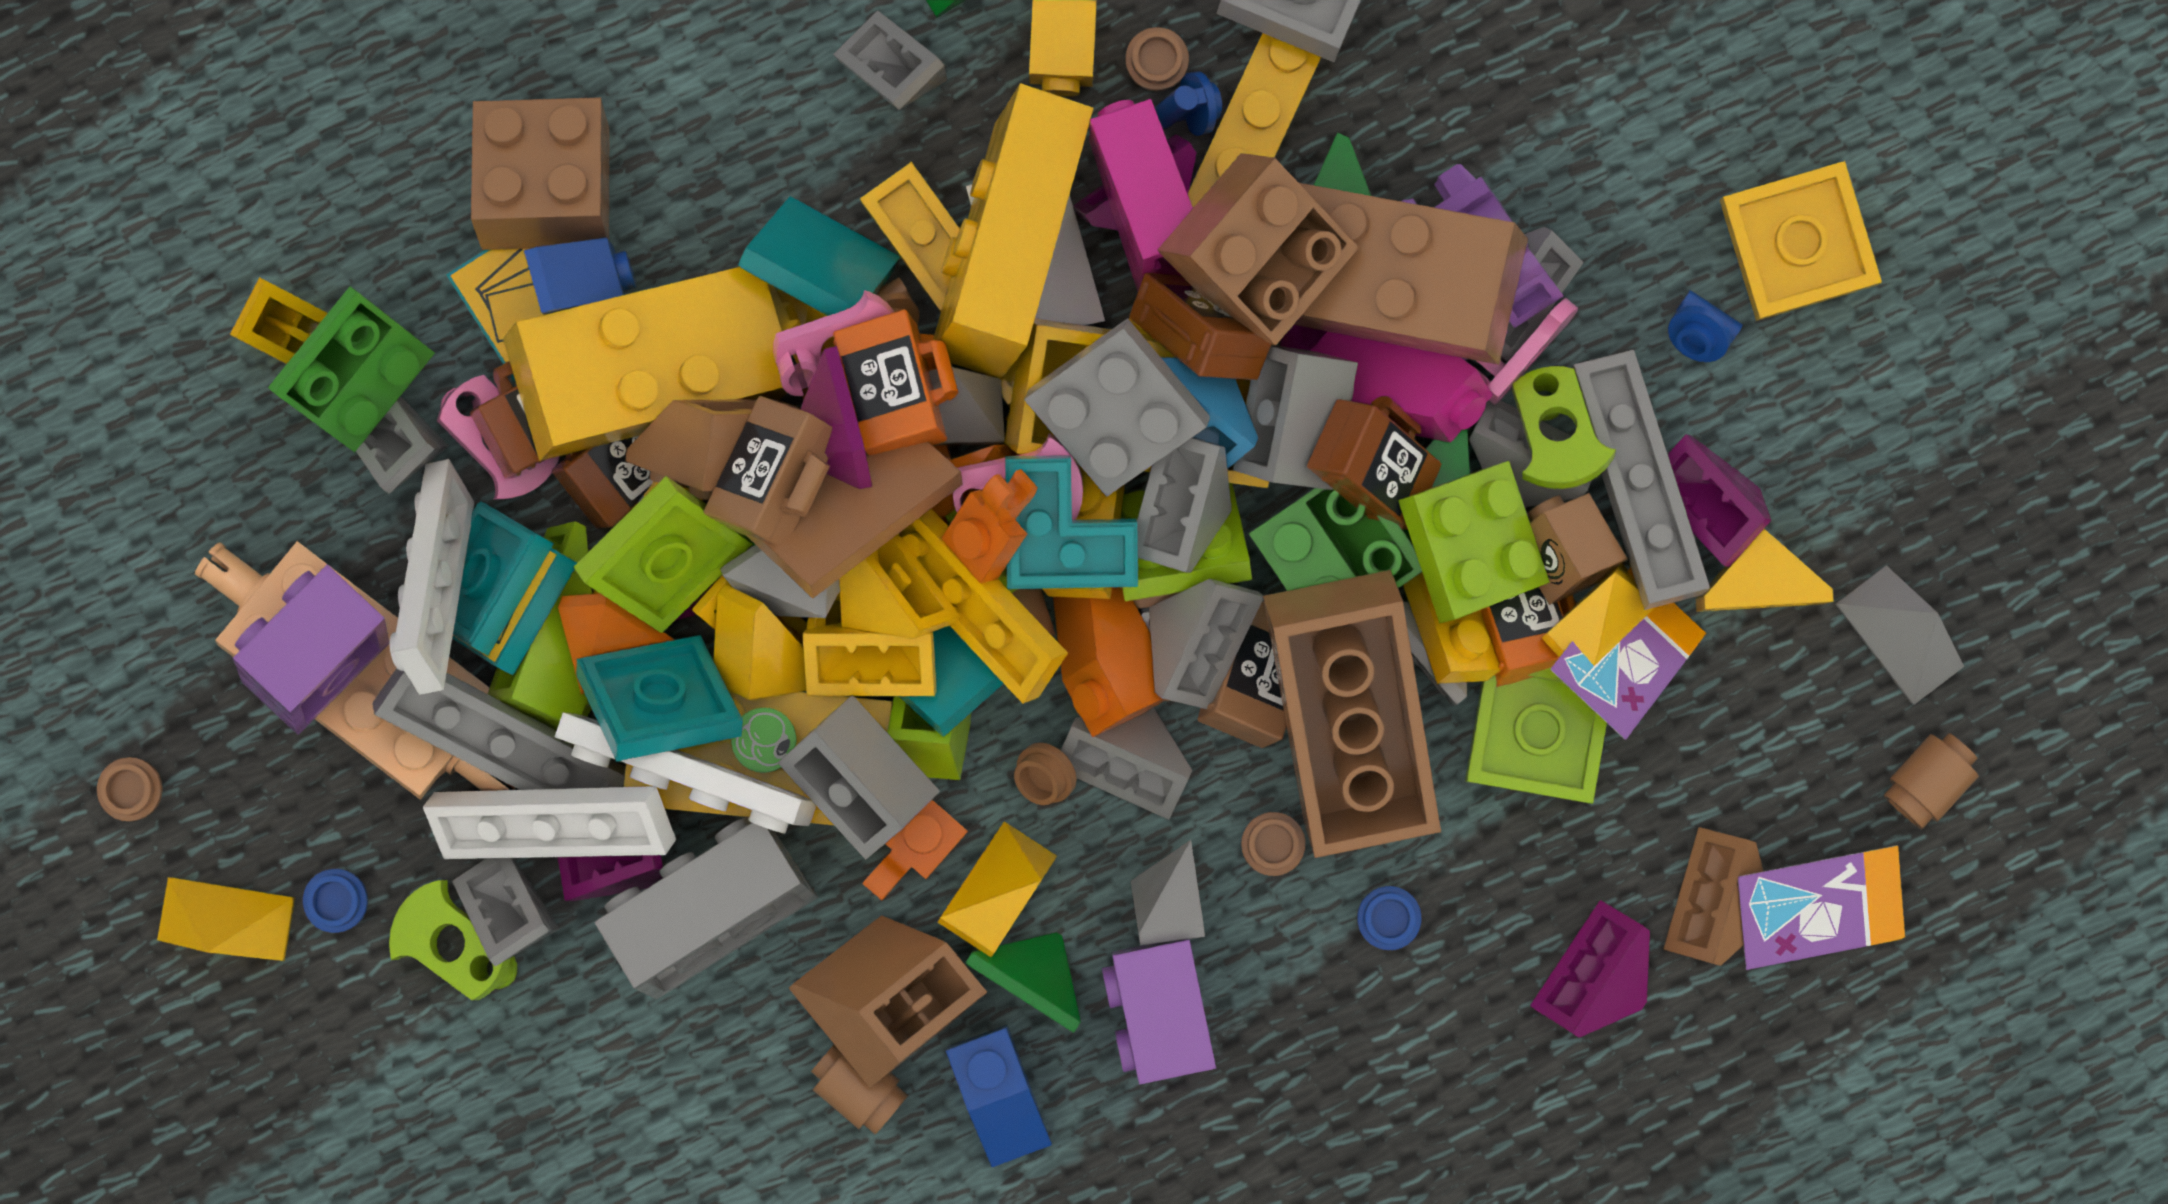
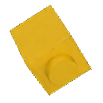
(1062, 45)

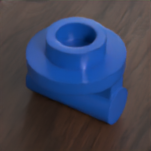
(1194, 101)
(1702, 329)

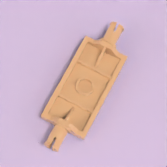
(351, 714)

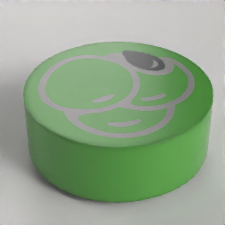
(764, 740)

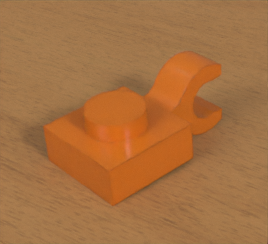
(986, 525)
(917, 846)

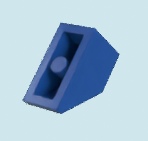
(578, 273)
(998, 1095)

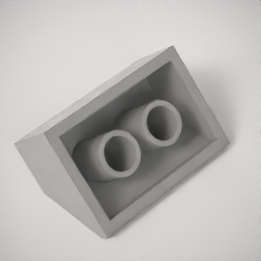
(704, 908)

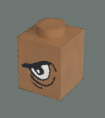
(1573, 545)

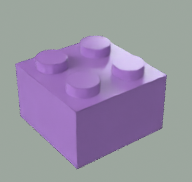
(310, 647)
(1161, 1009)

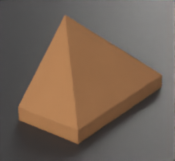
(1708, 905)

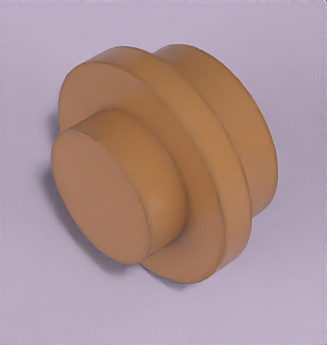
(1157, 59)
(1044, 774)
(129, 789)
(1273, 843)

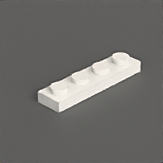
(432, 578)
(710, 783)
(550, 823)

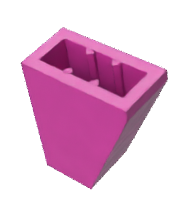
(1139, 182)
(1431, 387)

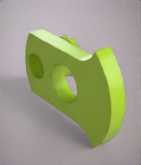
(1558, 462)
(416, 935)

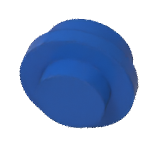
(335, 900)
(1389, 918)

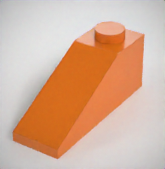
(1106, 659)

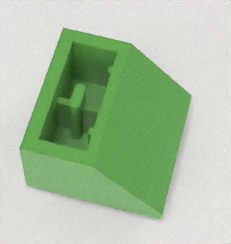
(351, 369)
(1331, 540)

